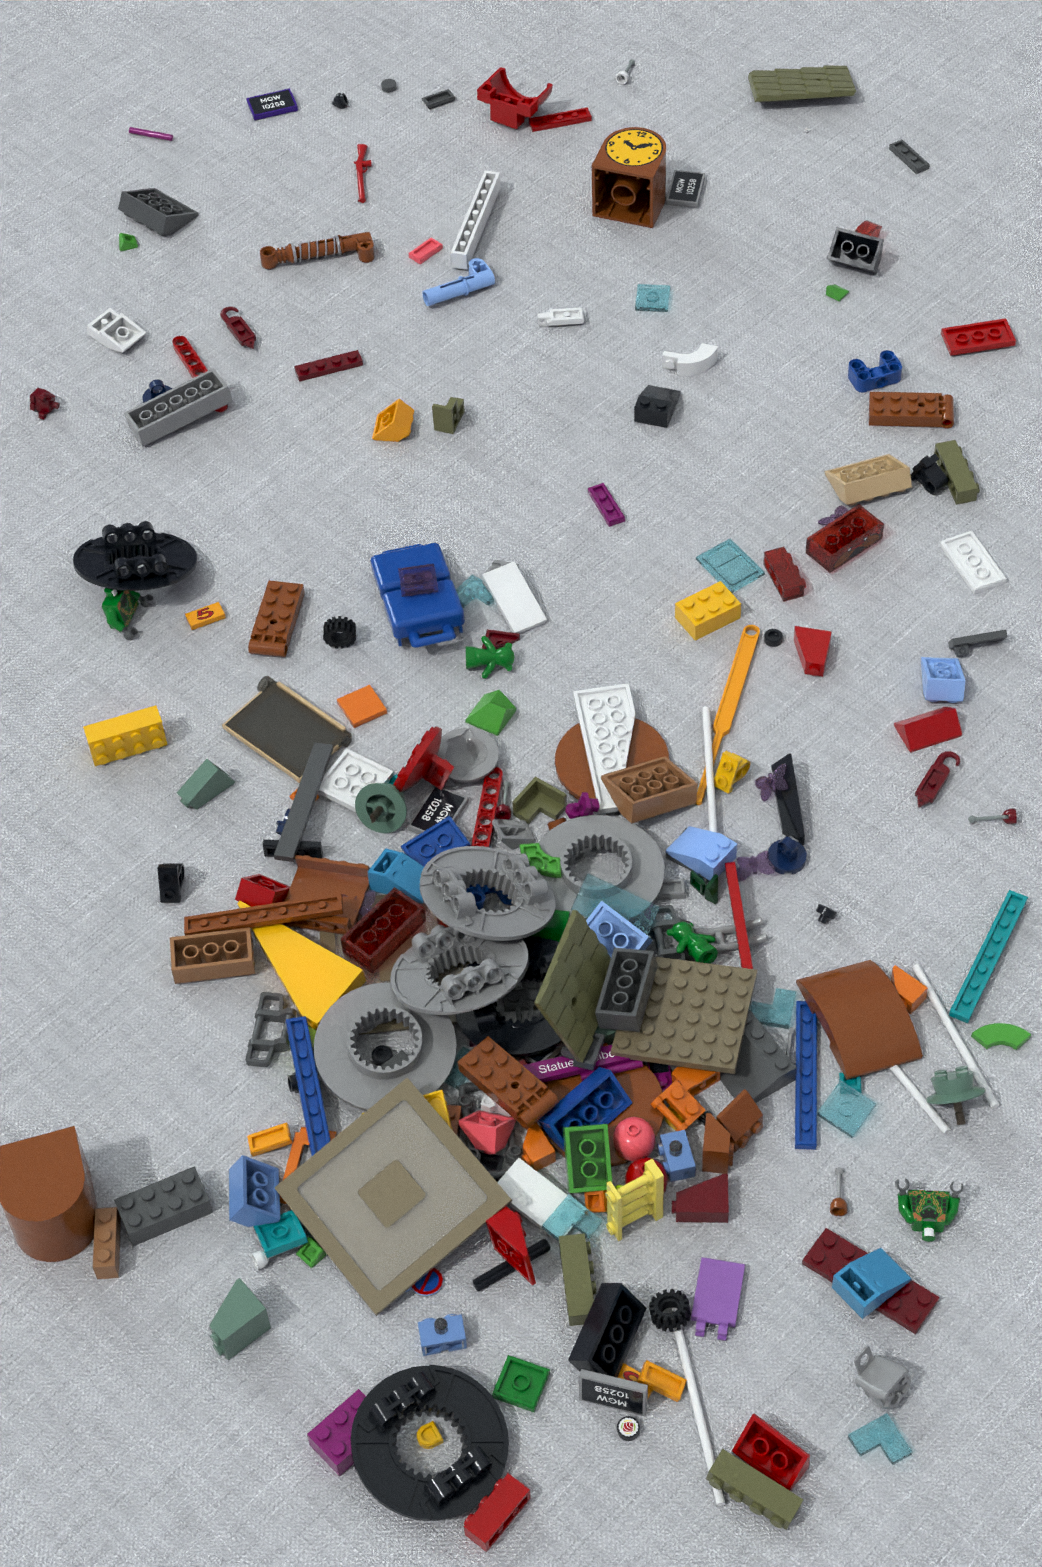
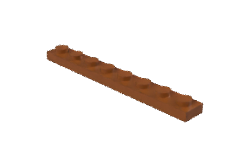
(265, 914)

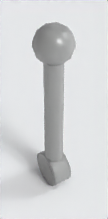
(791, 1030)

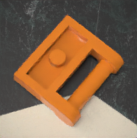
(682, 1102)

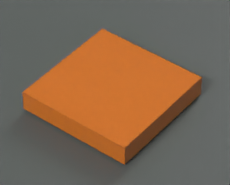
(361, 706)

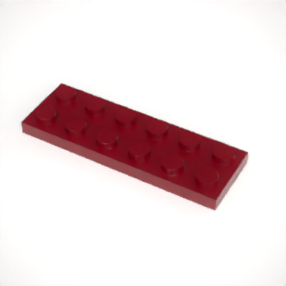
(906, 1307)

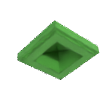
(127, 242)
(836, 292)
(311, 1252)

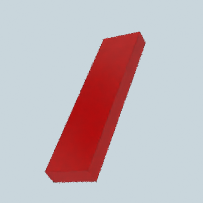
(560, 119)

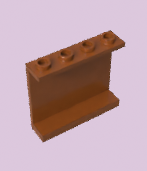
(327, 877)

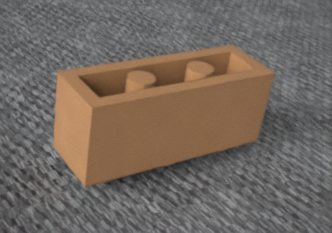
(106, 1243)

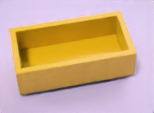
(125, 735)

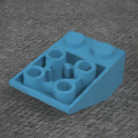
(397, 871)
(869, 1281)

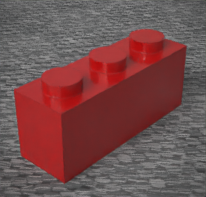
(496, 1512)

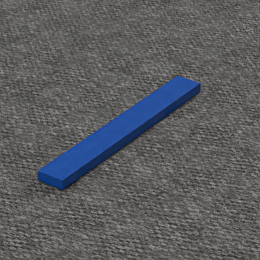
(806, 1078)
(308, 1083)

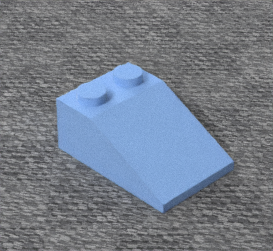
(942, 679)
(703, 851)
(615, 930)

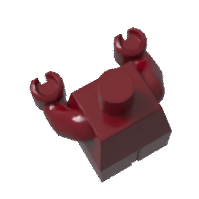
(43, 401)

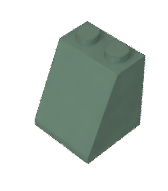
(238, 1321)

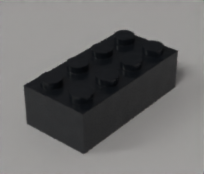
(608, 1330)

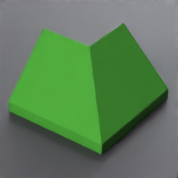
(492, 712)

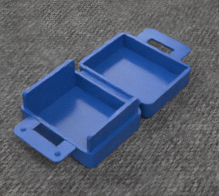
(423, 612)

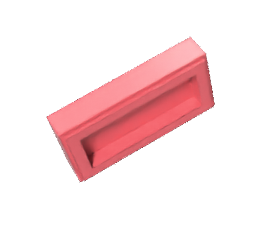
(425, 250)

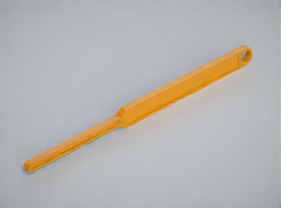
(731, 696)

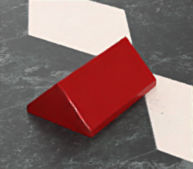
(929, 728)
(771, 1453)

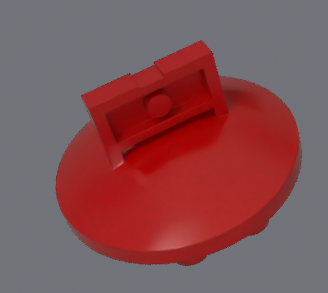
(425, 763)

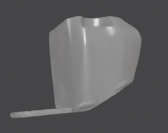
(882, 1379)

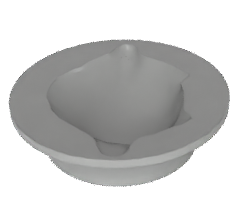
(471, 754)

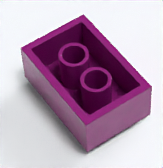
(333, 1434)

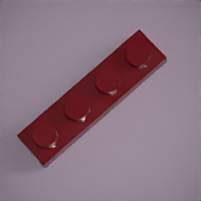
(328, 365)

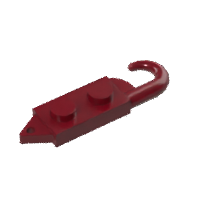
(238, 328)
(934, 779)

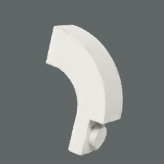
(691, 363)

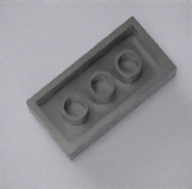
(626, 989)
(163, 1206)

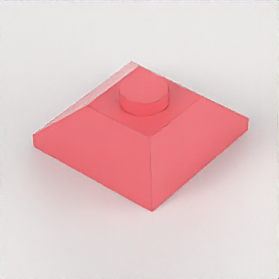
(487, 1130)

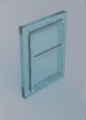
(730, 565)

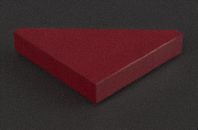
(500, 638)

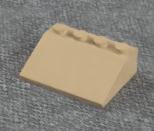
(869, 479)

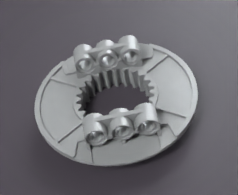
(586, 835)
(452, 871)
(415, 971)
(360, 1013)

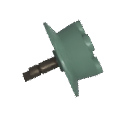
(381, 807)
(954, 1088)

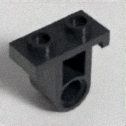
(929, 474)
(170, 882)

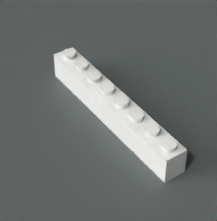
(475, 220)

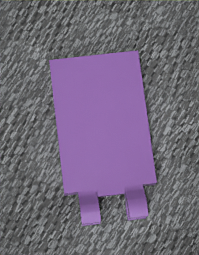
(717, 1295)

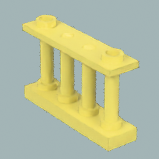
(651, 1202)

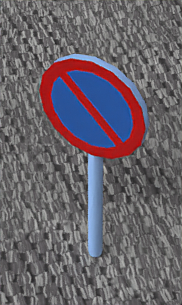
(428, 1284)

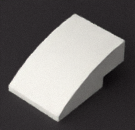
(115, 331)

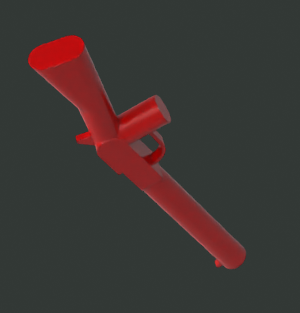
(362, 148)

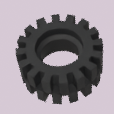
(335, 625)
(673, 1319)

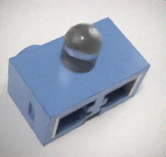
(677, 1155)
(442, 1334)

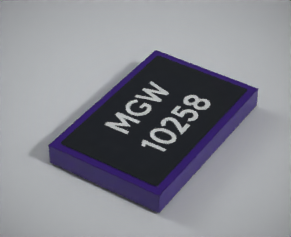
(272, 104)

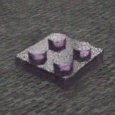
(418, 580)

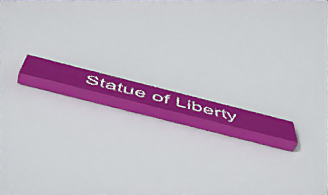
(563, 1067)

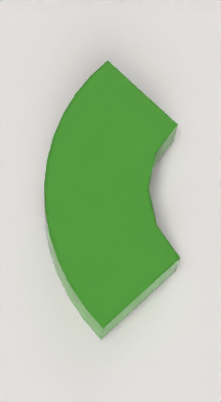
(545, 864)
(1001, 1034)

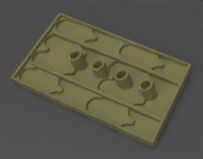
(801, 83)
(574, 986)

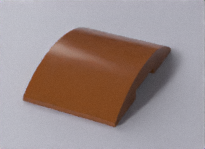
(862, 1018)

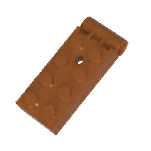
(911, 409)
(276, 618)
(507, 1082)

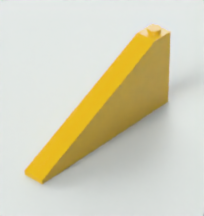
(307, 970)

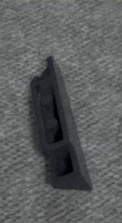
(788, 802)

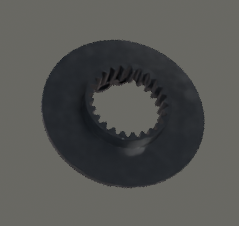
(164, 558)
(516, 1038)
(429, 1391)

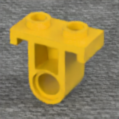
(730, 770)

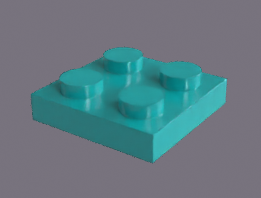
(281, 1235)

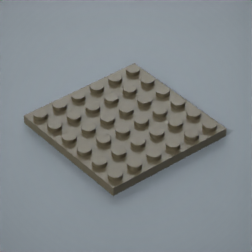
(692, 1017)

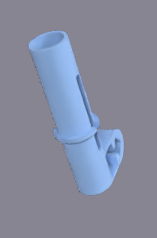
(479, 277)

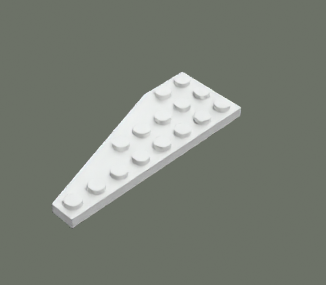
(606, 728)

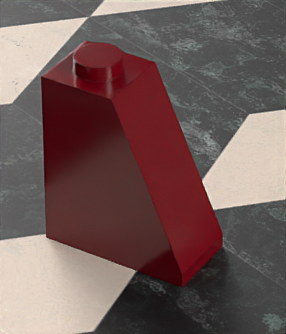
(703, 1202)

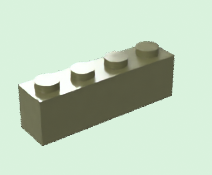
(955, 467)
(576, 1276)
(754, 1489)

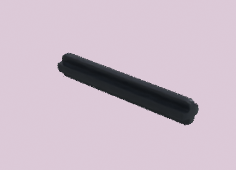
(505, 1268)

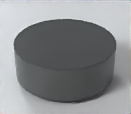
(388, 85)

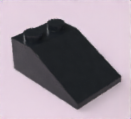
(656, 406)

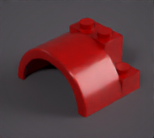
(506, 103)

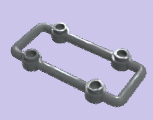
(513, 1151)

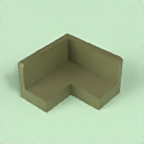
(448, 417)
(537, 798)

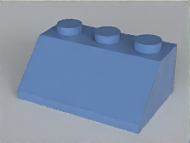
(252, 1193)

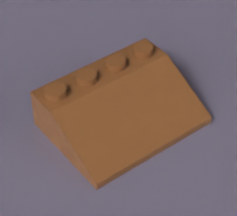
(650, 789)

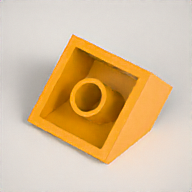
(393, 422)

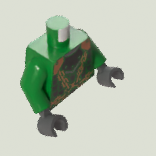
(120, 607)
(927, 1209)

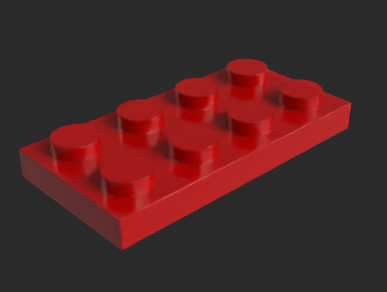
(978, 337)

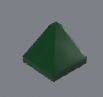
(697, 882)
(711, 890)

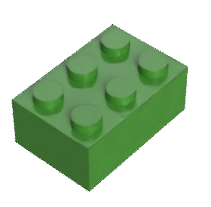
(587, 1157)

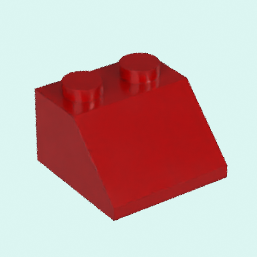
(261, 890)

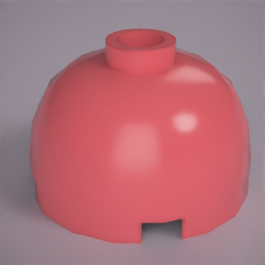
(634, 1138)

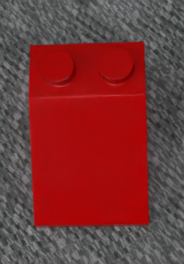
(510, 1241)

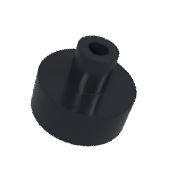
(825, 913)

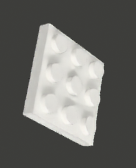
(349, 776)

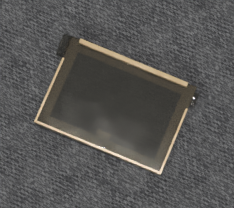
(284, 727)

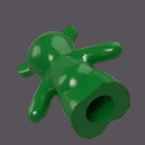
(481, 657)
(696, 944)

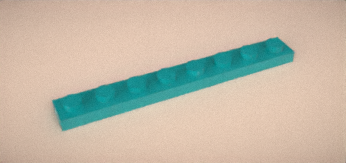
(988, 956)

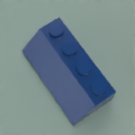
(591, 1102)

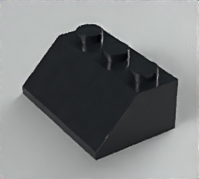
(856, 250)

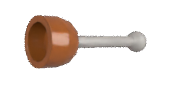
(838, 1205)

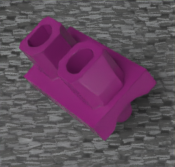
(584, 807)

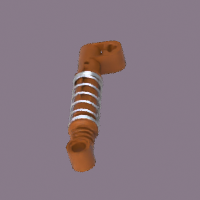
(337, 245)

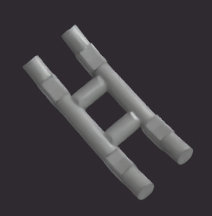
(720, 931)

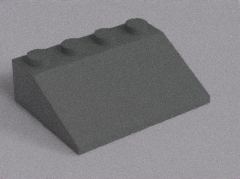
(156, 210)
(761, 1064)

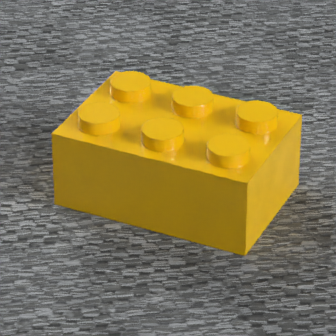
(707, 610)

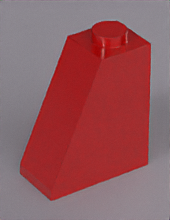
(812, 649)

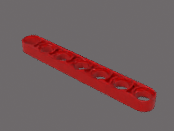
(192, 357)
(489, 814)
(738, 915)

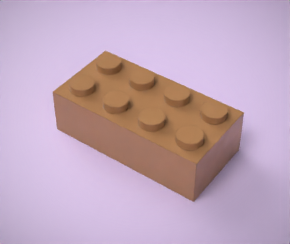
(212, 955)

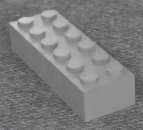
(178, 407)

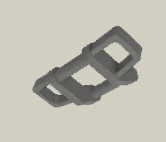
(662, 926)
(262, 1015)

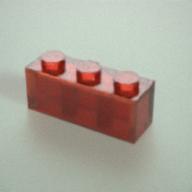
(784, 574)

